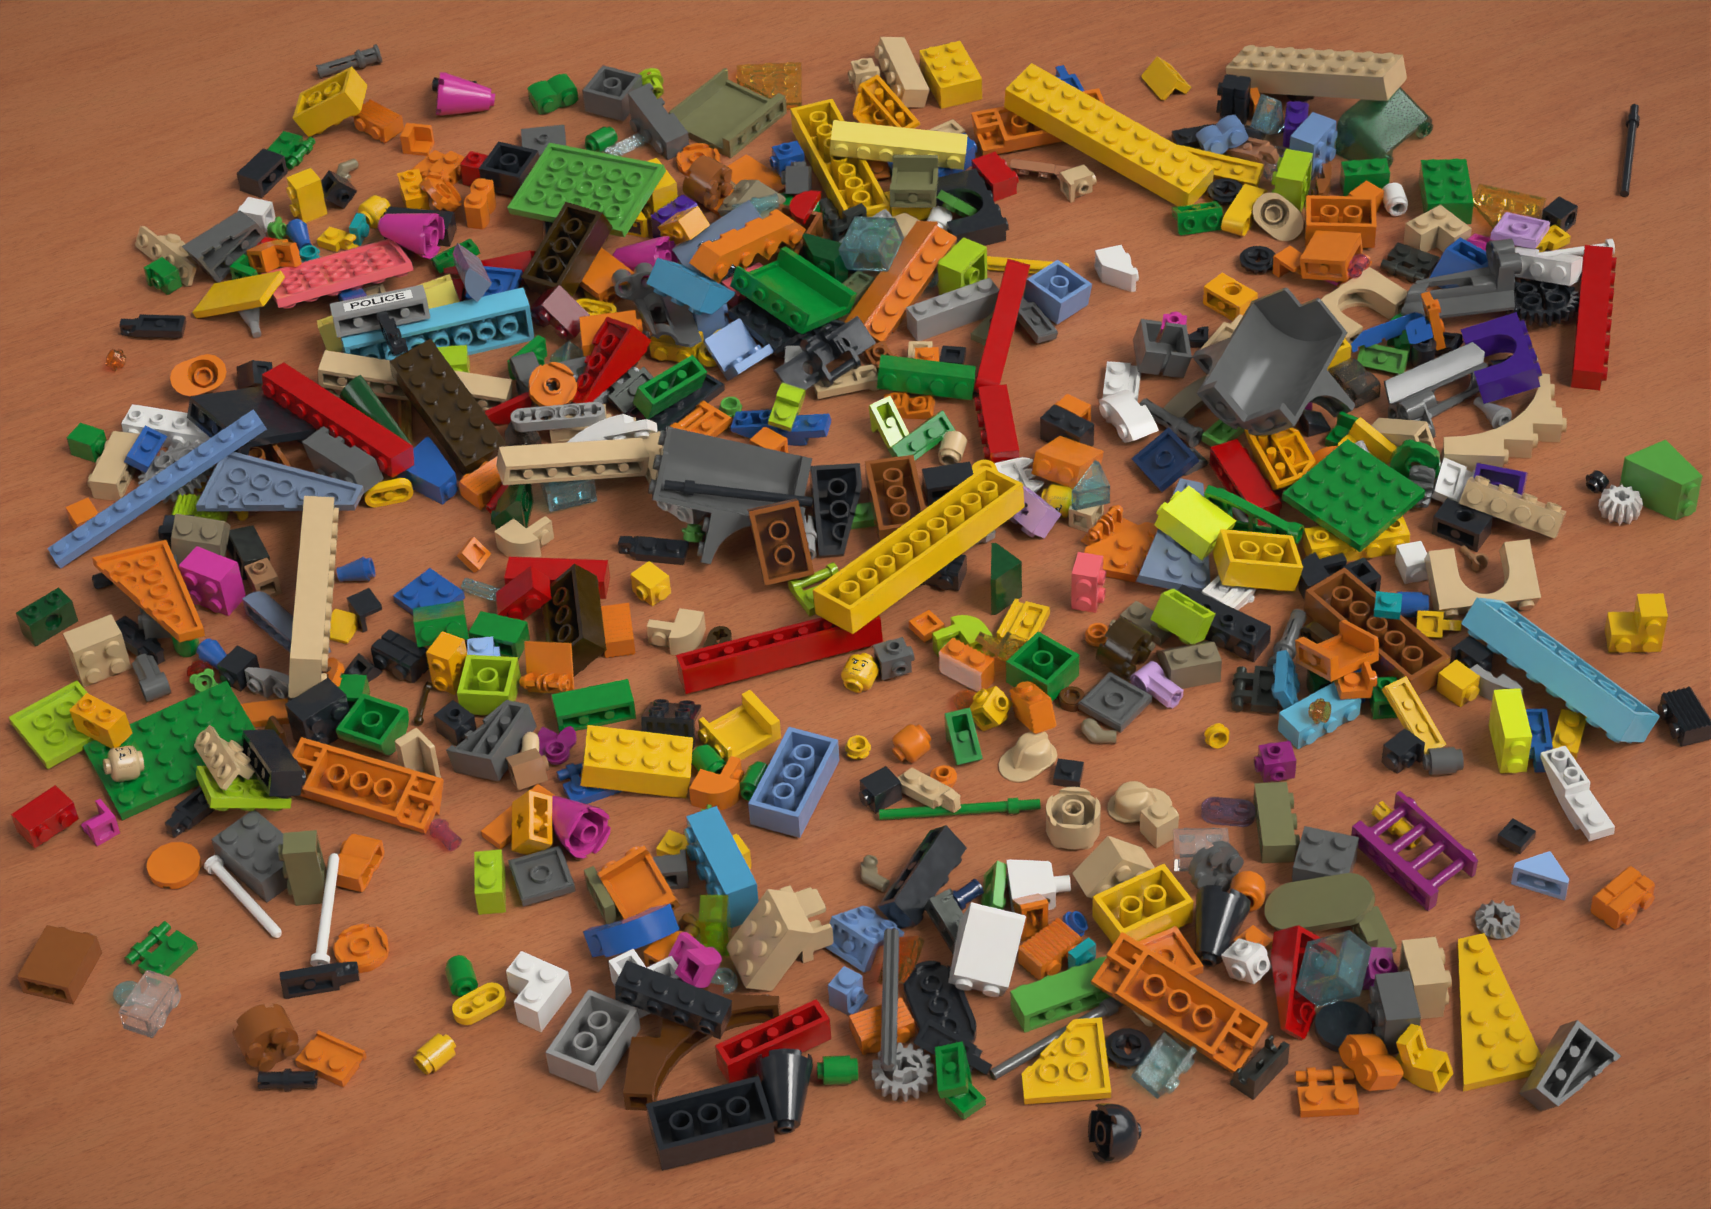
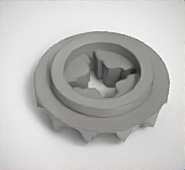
(1490, 926)

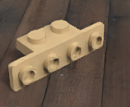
(169, 248)
(222, 757)

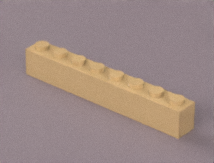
(340, 368)

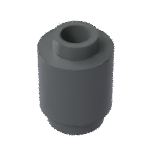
(1443, 760)

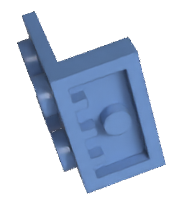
(735, 349)
(859, 935)

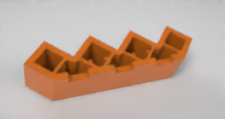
(742, 245)

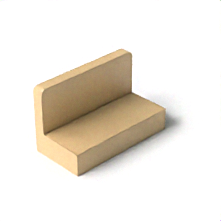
(417, 753)

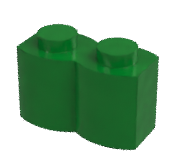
(552, 94)

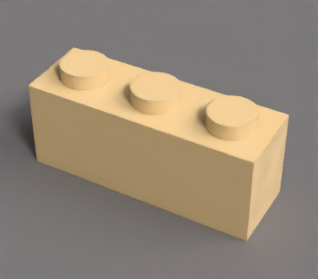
(111, 473)

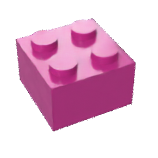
(212, 581)

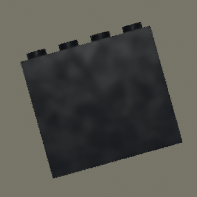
(220, 409)

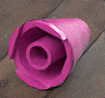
(461, 96)
(414, 231)
(647, 252)
(579, 826)

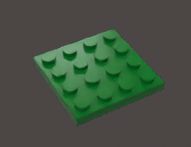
(1353, 495)

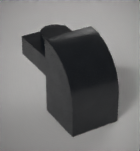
(1319, 569)

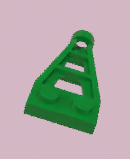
(1227, 500)

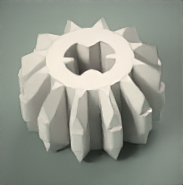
(1620, 504)

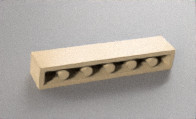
(572, 461)

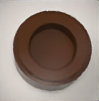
(1070, 697)

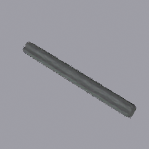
(889, 1000)

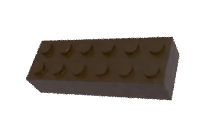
(447, 406)

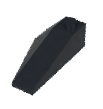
(834, 504)

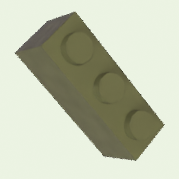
(1275, 822)
(303, 866)

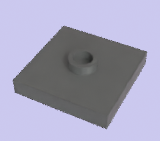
(540, 137)
(1115, 702)
(541, 876)

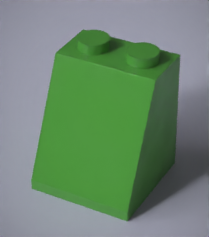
(1663, 480)

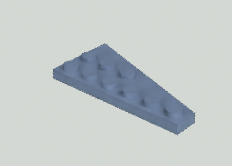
(263, 485)
(1171, 564)

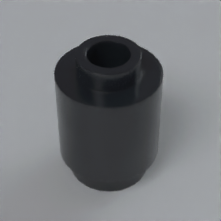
(1423, 352)

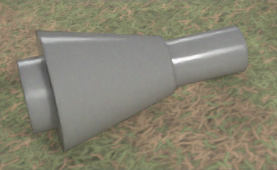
(251, 317)
(1495, 414)

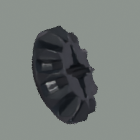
(1219, 187)
(1250, 255)
(1116, 1044)

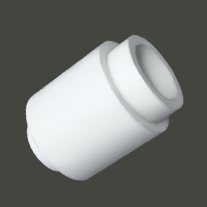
(1395, 199)
(940, 215)

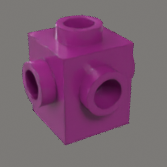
(1275, 761)
(1380, 962)

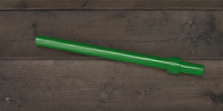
(1011, 806)

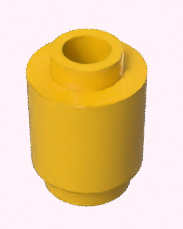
(435, 1053)

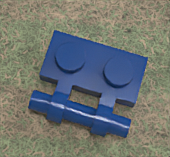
(581, 793)

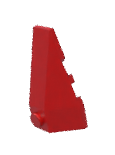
(1287, 954)

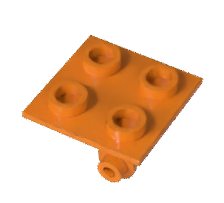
(1108, 525)
(548, 667)

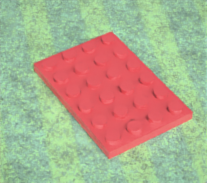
(340, 272)

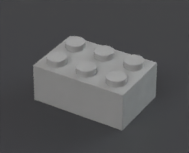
(593, 1040)

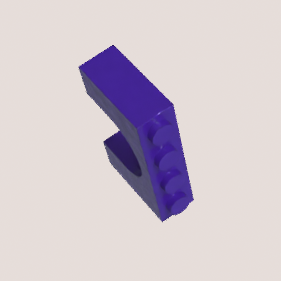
(1516, 373)

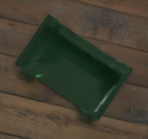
(1377, 127)

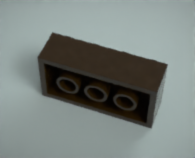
(567, 249)
(576, 616)

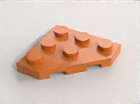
(1125, 551)

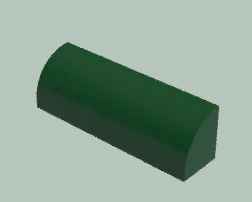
(361, 396)

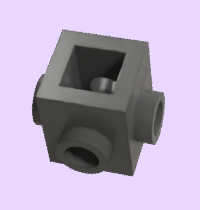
(893, 658)

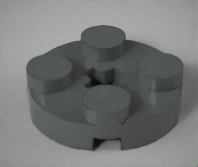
(1220, 855)

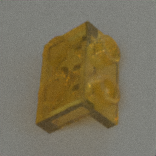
(1000, 648)

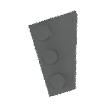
(655, 123)
(341, 462)

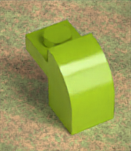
(786, 406)
(962, 628)

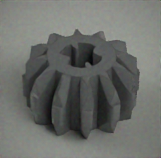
(1424, 478)

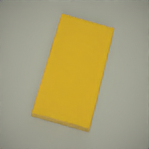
(239, 294)

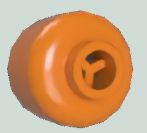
(911, 743)
(1250, 885)

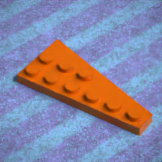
(156, 585)

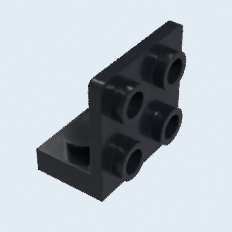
(671, 718)

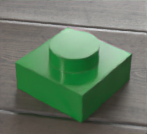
(967, 1103)

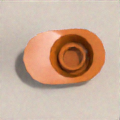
(198, 375)

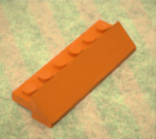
(1006, 132)
(912, 270)
(368, 785)
(1179, 1003)

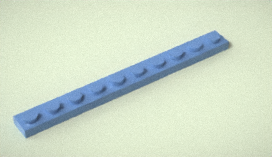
(156, 488)

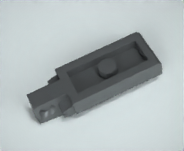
(1035, 322)

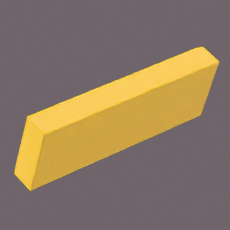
(1413, 713)

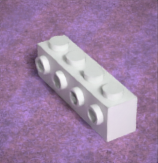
(168, 422)

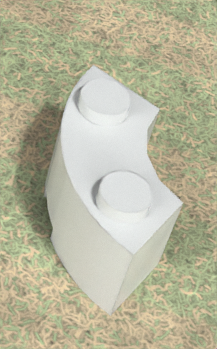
(1127, 415)

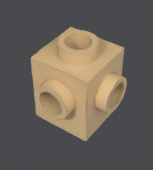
(861, 71)

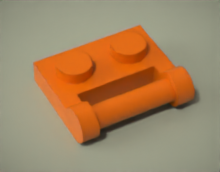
(711, 423)

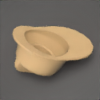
(1278, 216)
(1028, 757)
(1133, 798)

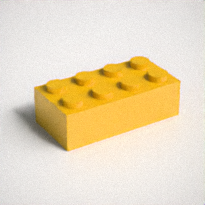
(637, 761)

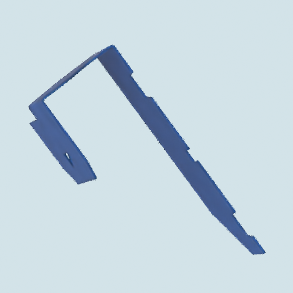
(1394, 328)

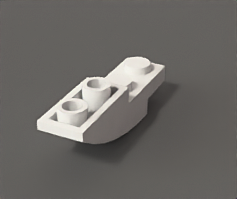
(615, 428)
(1573, 794)

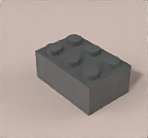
(252, 854)

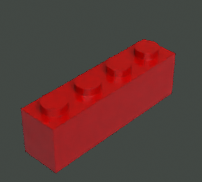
(997, 423)
(1243, 477)
(556, 566)
(796, 1029)

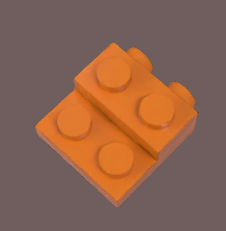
(445, 165)

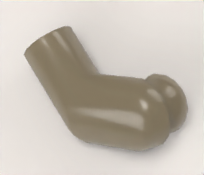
(870, 874)

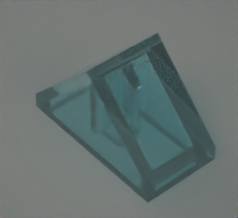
(1268, 116)
(1091, 489)

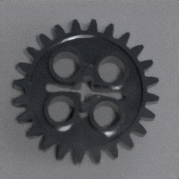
(1544, 302)

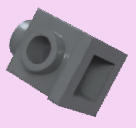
(674, 869)

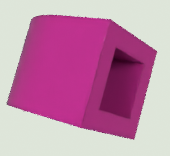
(695, 961)

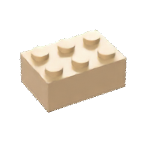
(770, 940)

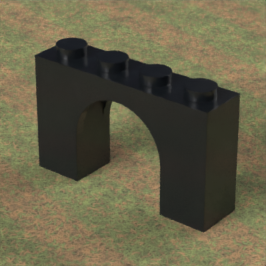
(986, 225)

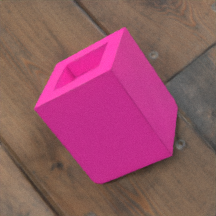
(102, 826)

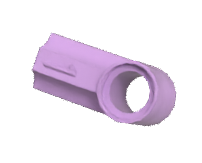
(1153, 680)

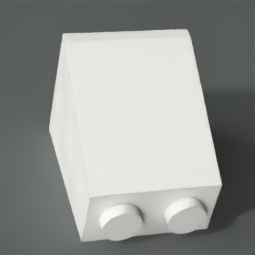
(986, 949)

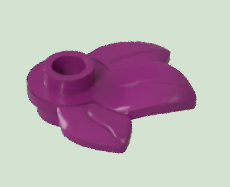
(556, 746)

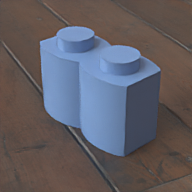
(1226, 134)

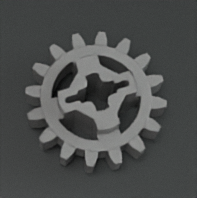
(911, 1074)

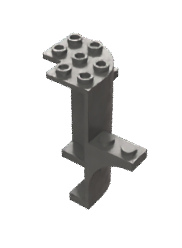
(1274, 365)
(724, 464)

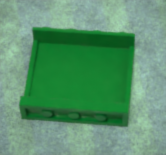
(795, 291)

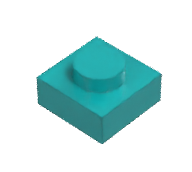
(359, 228)
(1388, 605)
(1082, 953)

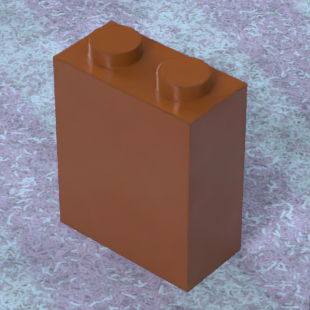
(59, 964)

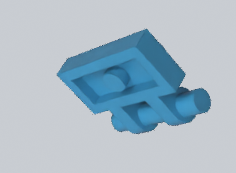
(1286, 680)

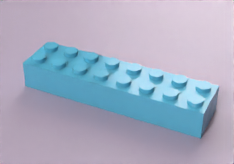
(481, 325)
(1560, 671)

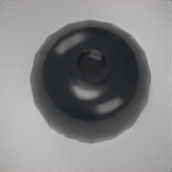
(1113, 1131)

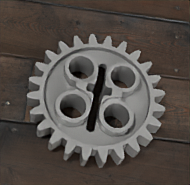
(168, 458)

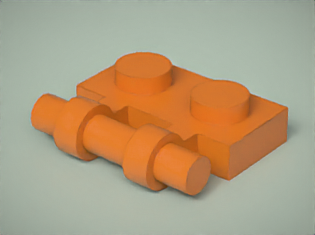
(1328, 1099)

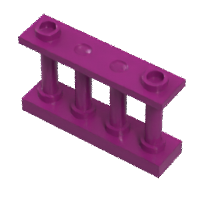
(1407, 873)

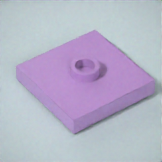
(1521, 229)

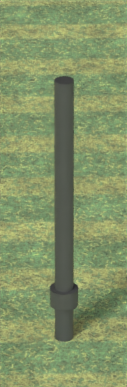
(1107, 1008)

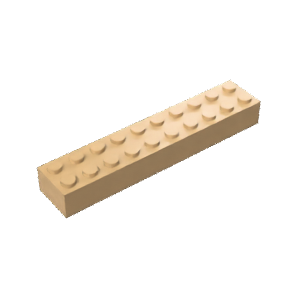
(313, 594)

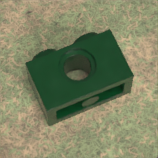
(47, 617)

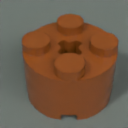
(708, 181)
(265, 1036)

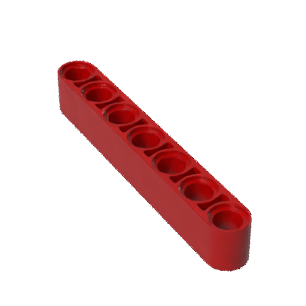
(1002, 324)

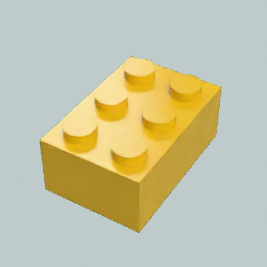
(950, 74)
(330, 102)
(1257, 560)
(1143, 905)

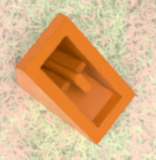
(1036, 912)

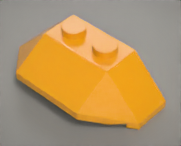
(881, 106)
(1281, 456)

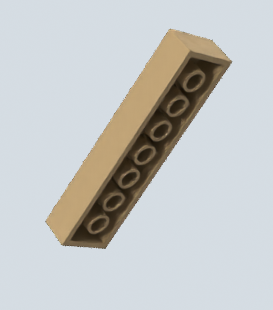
(1320, 72)

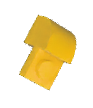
(1420, 1064)

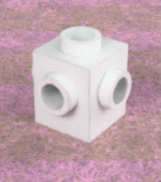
(1246, 961)

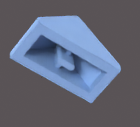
(1541, 875)

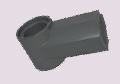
(151, 680)

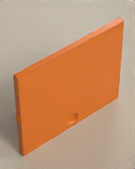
(750, 169)

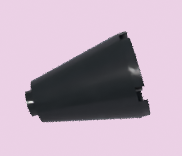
(1217, 921)
(785, 1084)

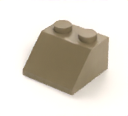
(745, 191)
(200, 532)
(1191, 664)

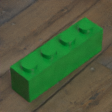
(926, 377)

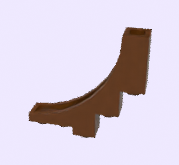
(654, 1057)

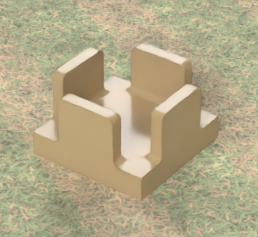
(813, 905)

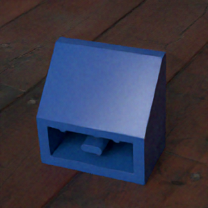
(1458, 258)

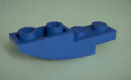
(805, 426)

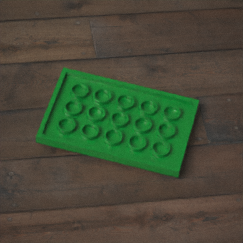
(169, 748)

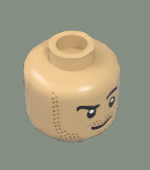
(124, 763)

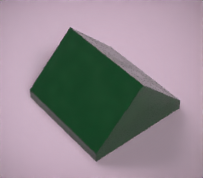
(1005, 578)

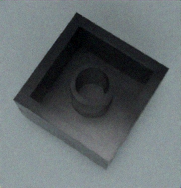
(508, 167)
(317, 712)

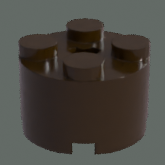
(1125, 647)

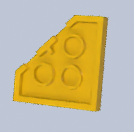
(1070, 1066)

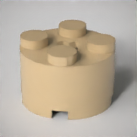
(1073, 818)

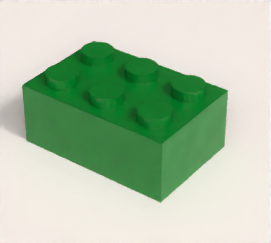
(1447, 184)

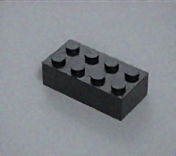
(710, 1123)

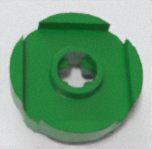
(1415, 451)

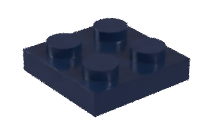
(1165, 459)

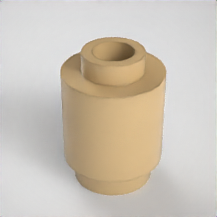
(952, 448)

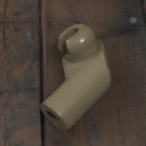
(345, 167)
(1096, 734)

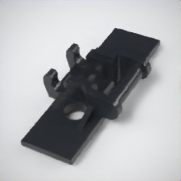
(822, 350)

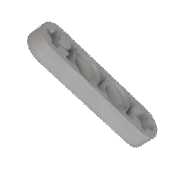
(558, 418)

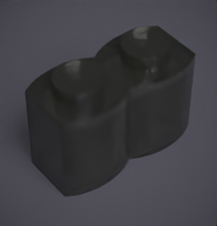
(1356, 381)

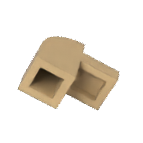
(519, 541)
(680, 636)

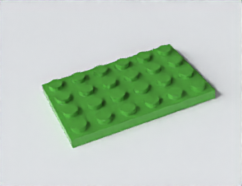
(588, 179)

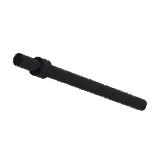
(1632, 124)
(690, 487)

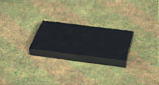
(710, 389)

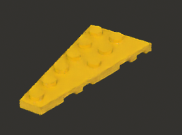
(1492, 1028)

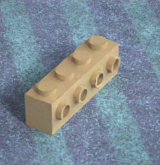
(902, 71)
(1513, 507)

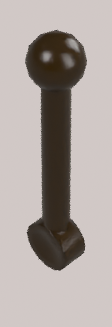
(418, 720)

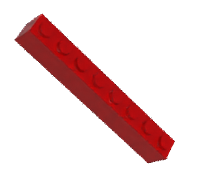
(1592, 318)
(325, 409)
(771, 652)

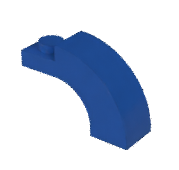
(631, 932)

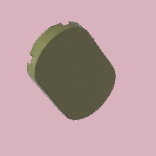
(1320, 902)

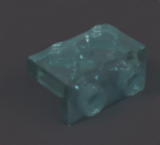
(1163, 1065)

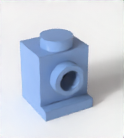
(847, 991)

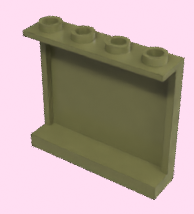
(728, 114)

